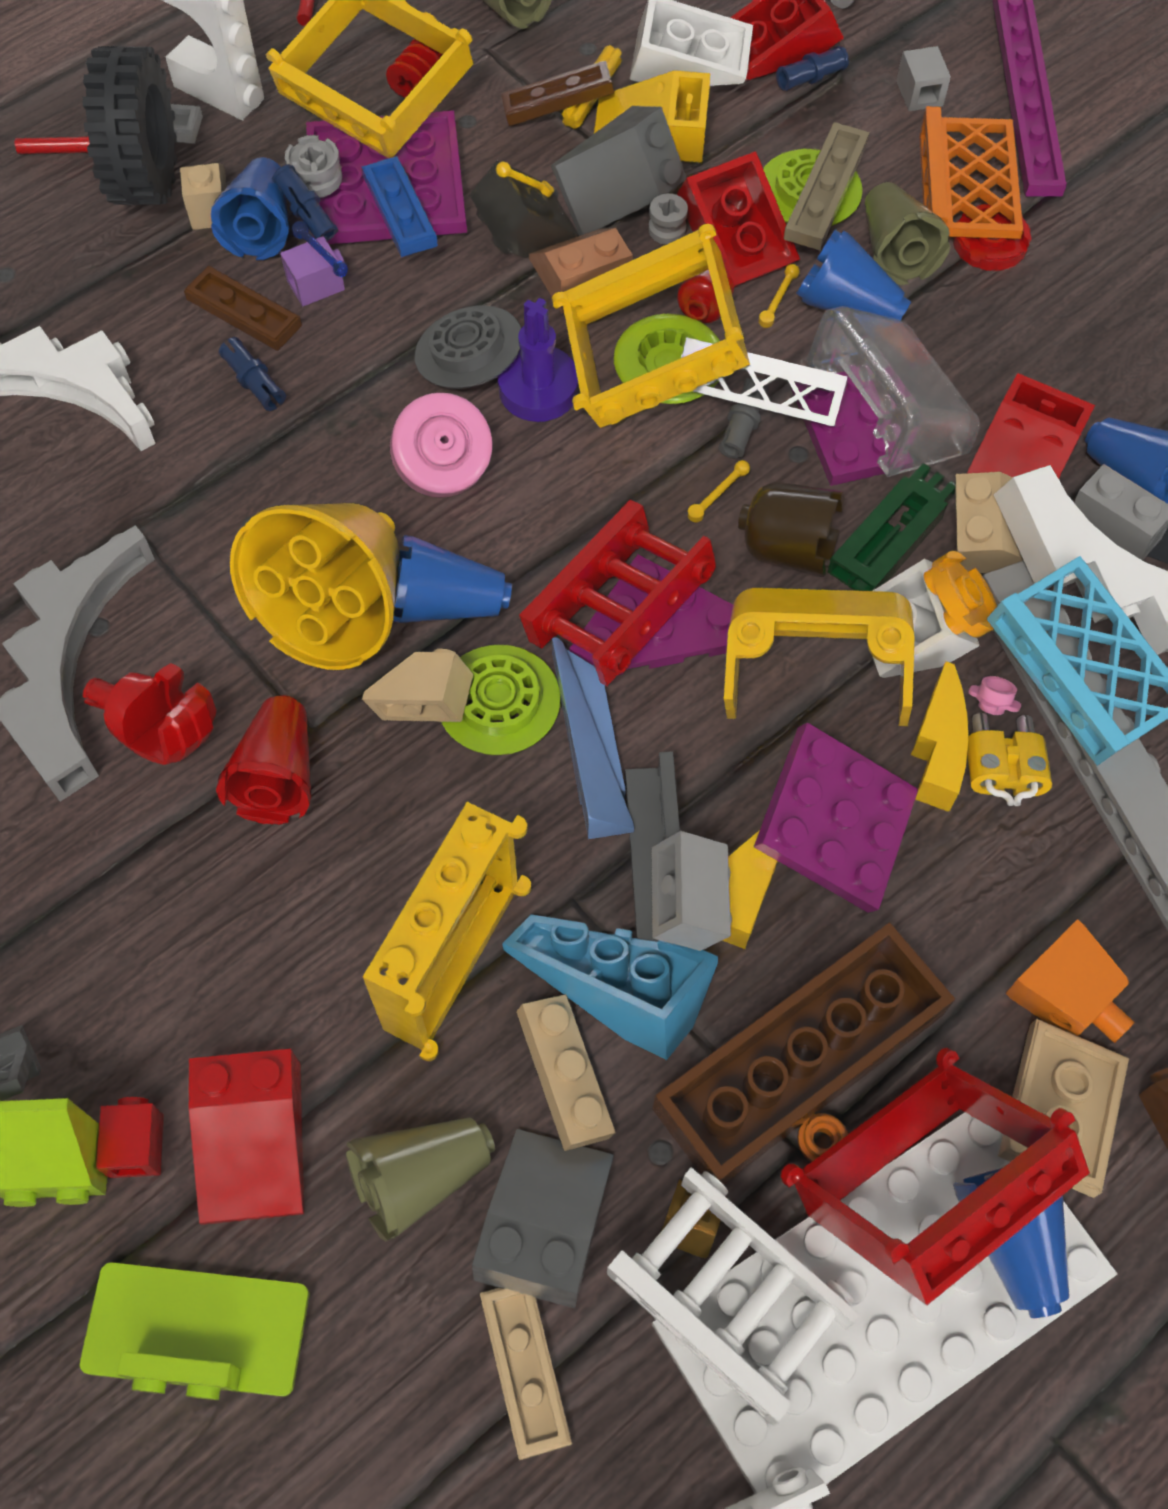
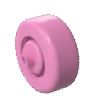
(441, 445)

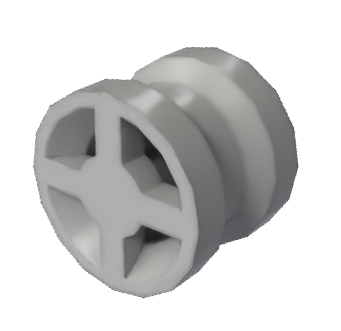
(667, 218)

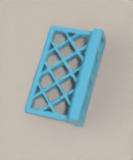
(1055, 673)

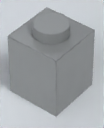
(923, 78)

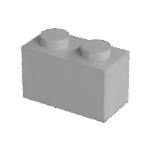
(1123, 511)
(690, 891)

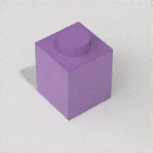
(310, 273)

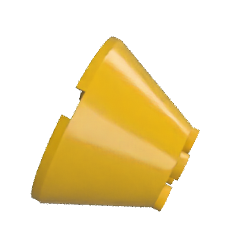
(319, 580)

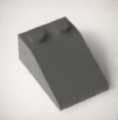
(619, 168)
(542, 1219)

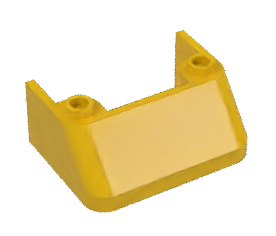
(870, 615)

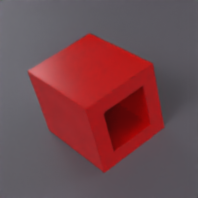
(130, 1139)

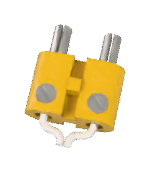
(1008, 762)

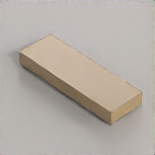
(525, 1372)

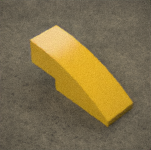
(943, 742)

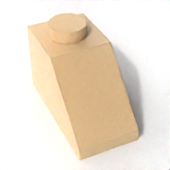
(200, 189)
(422, 689)

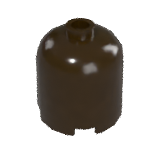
(792, 526)

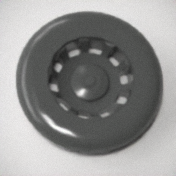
(468, 347)

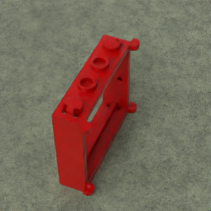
(979, 1221)

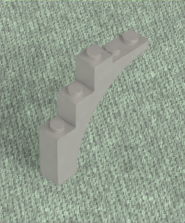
(47, 655)

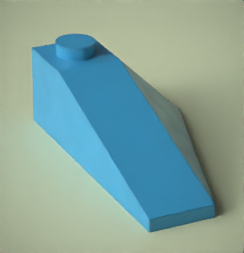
(629, 984)

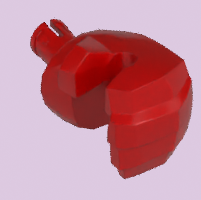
(154, 714)

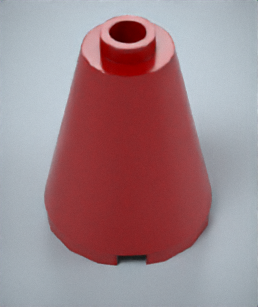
(270, 765)

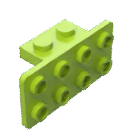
(195, 1331)

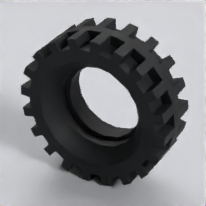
(130, 125)

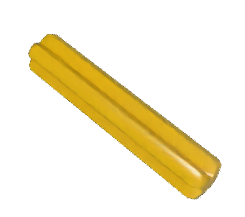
(576, 114)

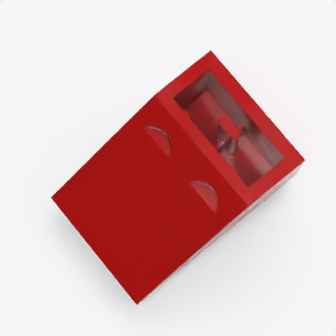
(1032, 430)

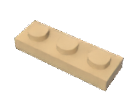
(565, 1072)

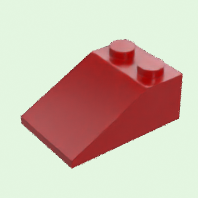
(787, 32)
(745, 217)
(247, 1135)

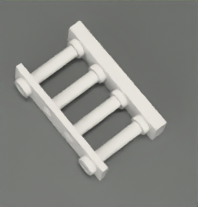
(723, 1348)

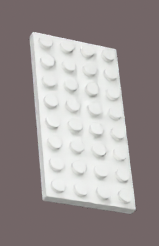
(899, 1354)

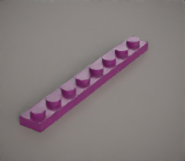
(1029, 98)

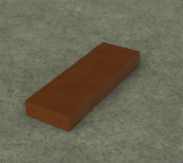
(557, 93)
(243, 308)

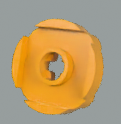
(962, 593)

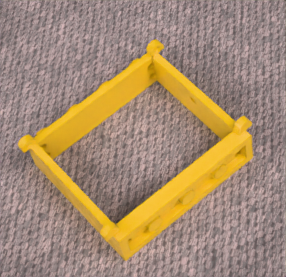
(380, 134)
(635, 282)
(446, 926)

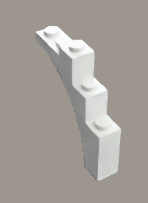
(83, 374)
(1055, 532)

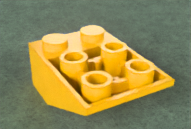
(682, 99)

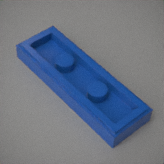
(399, 206)

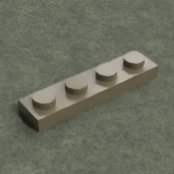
(826, 186)

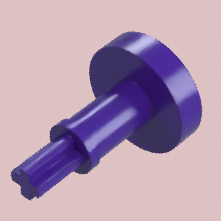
(541, 377)

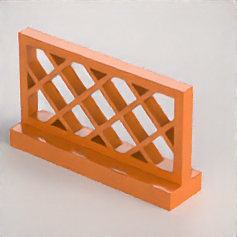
(941, 175)

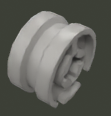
(316, 164)

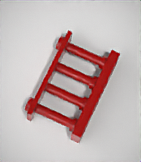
(592, 567)

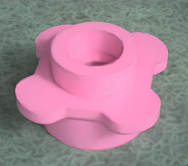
(995, 695)

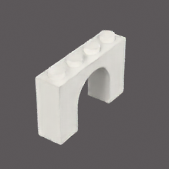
(222, 73)

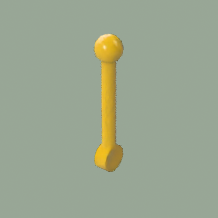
(504, 170)
(767, 317)
(696, 511)

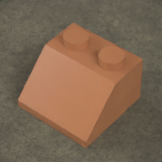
(580, 259)

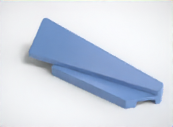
(591, 745)

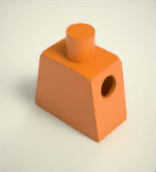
(1074, 986)

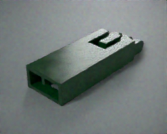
(880, 549)

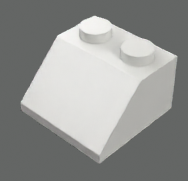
(933, 637)

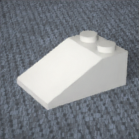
(690, 41)

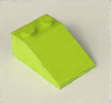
(48, 1152)

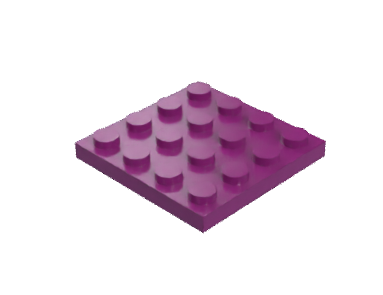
(430, 164)

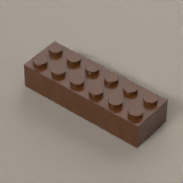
(802, 1055)

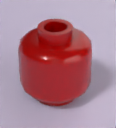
(698, 299)

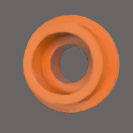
(819, 1123)

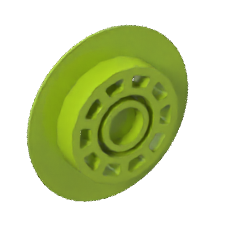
(789, 174)
(667, 337)
(499, 694)

